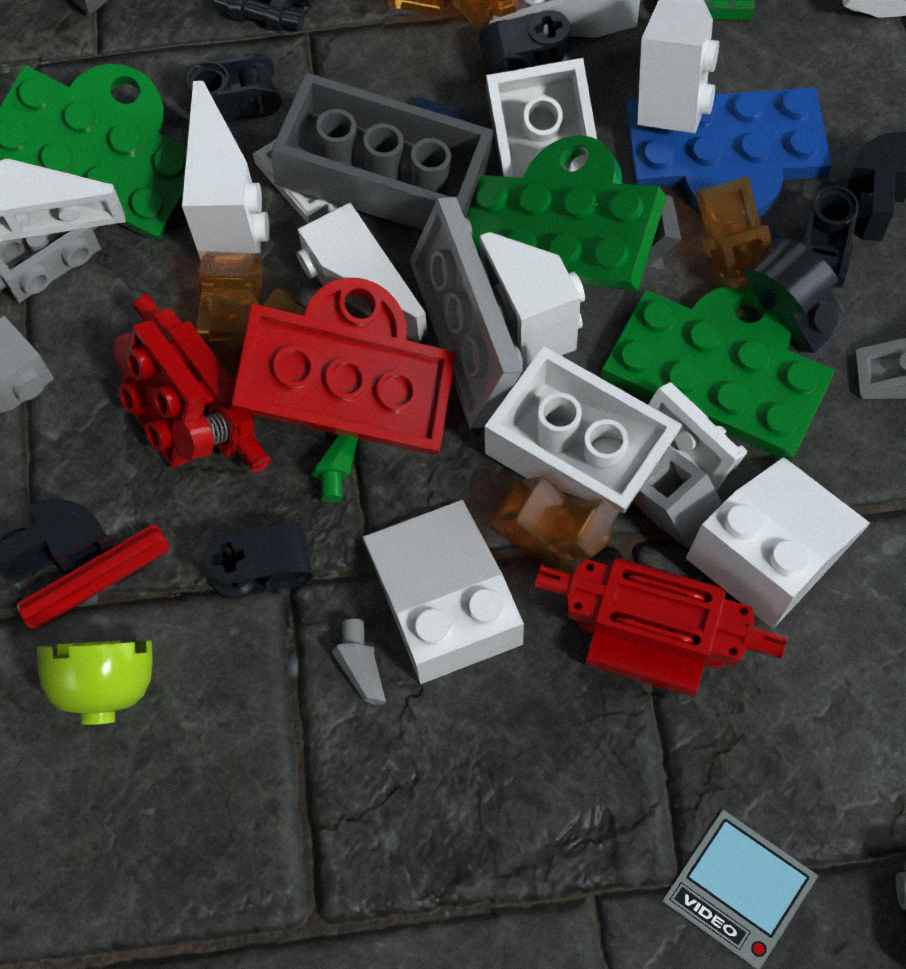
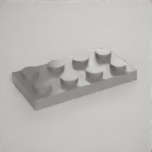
(465, 312)

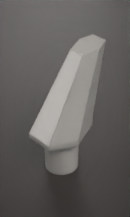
(359, 662)

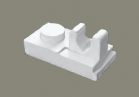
(698, 438)

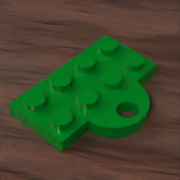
(99, 139)
(581, 215)
(723, 365)

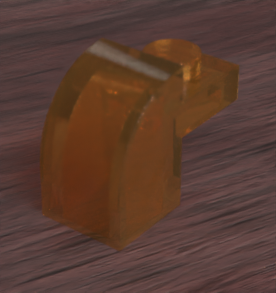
(552, 525)

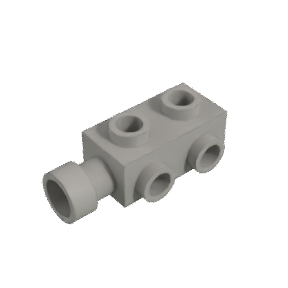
(36, 261)

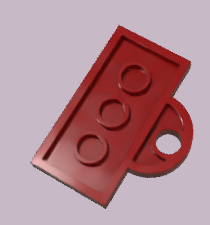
(345, 370)

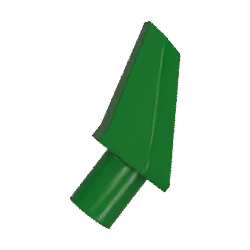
(335, 467)

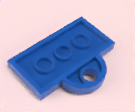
(747, 134)

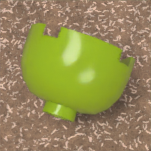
(95, 677)

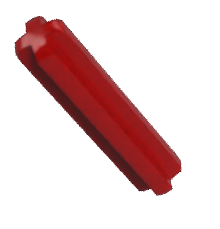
(92, 577)

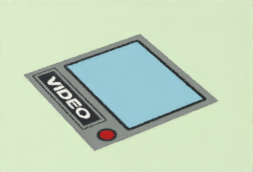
(740, 889)

